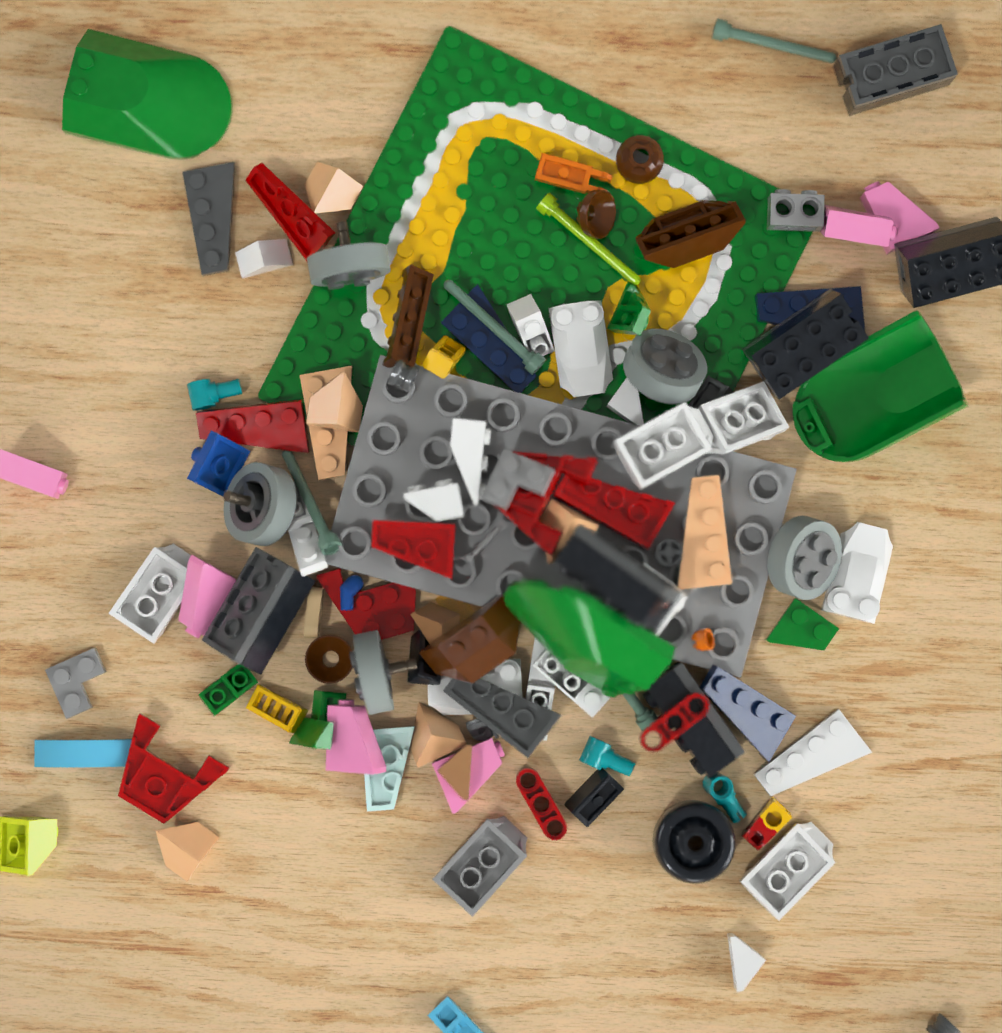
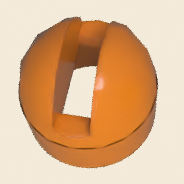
(704, 639)

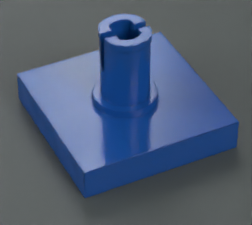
(217, 463)

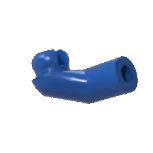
(348, 590)

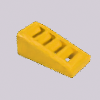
(444, 356)
(296, 719)

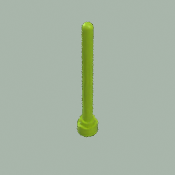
(551, 207)

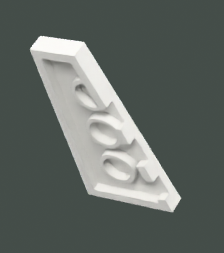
(815, 753)

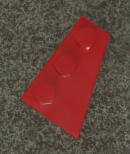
(417, 543)

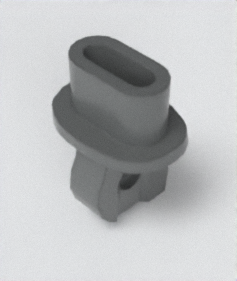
(479, 730)

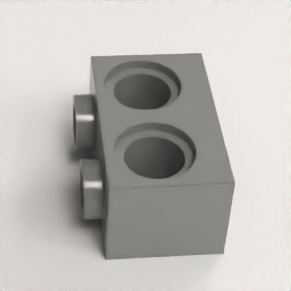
(796, 219)

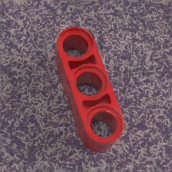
(687, 720)
(547, 815)

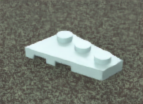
(384, 787)

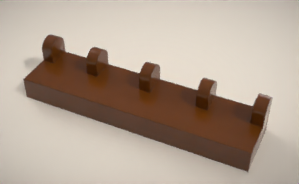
(409, 316)

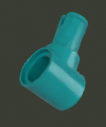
(206, 394)
(601, 755)
(725, 796)

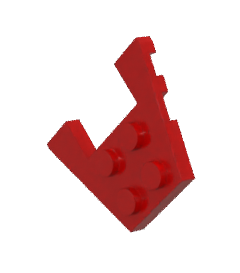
(528, 506)
(379, 608)
(157, 785)

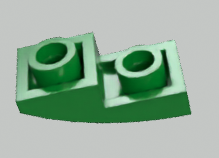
(227, 689)

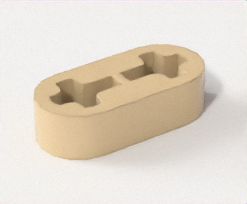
(313, 612)

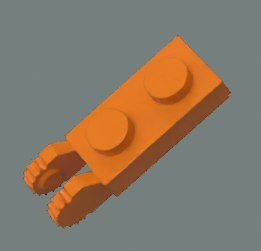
(569, 174)

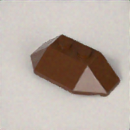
(690, 232)
(475, 643)

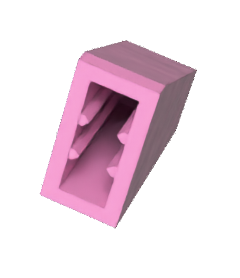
(908, 218)
(857, 226)
(32, 475)
(203, 595)
(353, 740)
(484, 762)

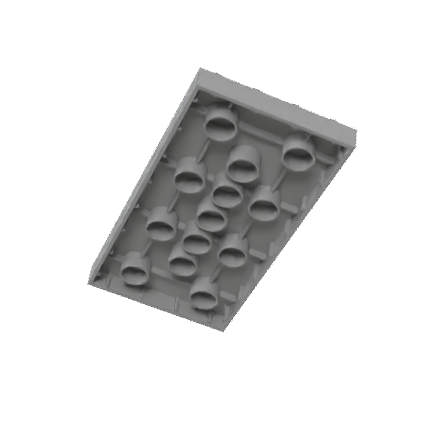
(408, 445)

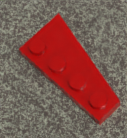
(296, 219)
(260, 425)
(622, 510)

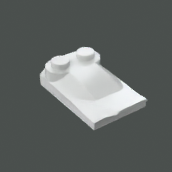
(581, 347)
(743, 418)
(664, 444)
(861, 573)
(153, 592)
(505, 676)
(789, 869)

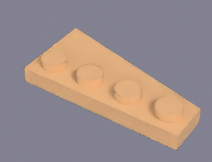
(327, 443)
(705, 540)

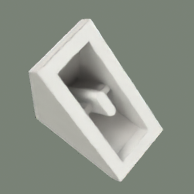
(263, 257)
(627, 404)
(744, 962)

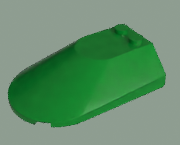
(144, 97)
(878, 393)
(590, 637)

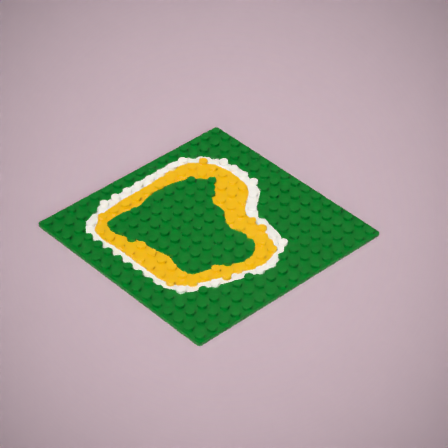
(462, 204)

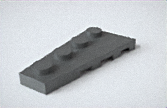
(210, 208)
(507, 714)

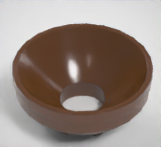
(639, 172)
(601, 213)
(315, 663)

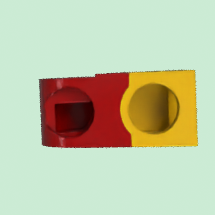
(766, 824)

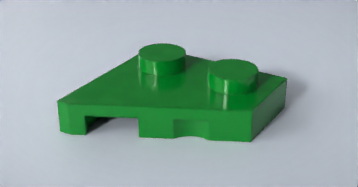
(631, 312)
(802, 628)

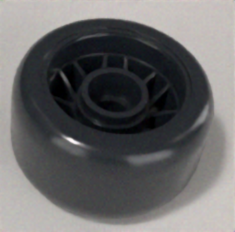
(672, 837)

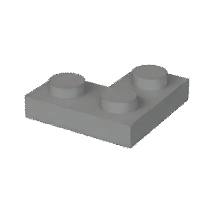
(515, 472)
(68, 679)

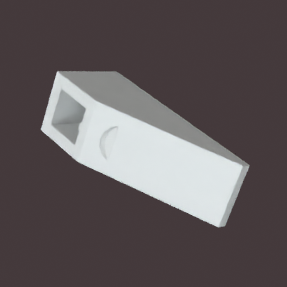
(467, 447)
(578, 690)

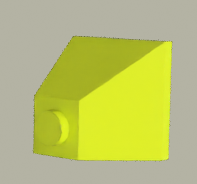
(26, 843)

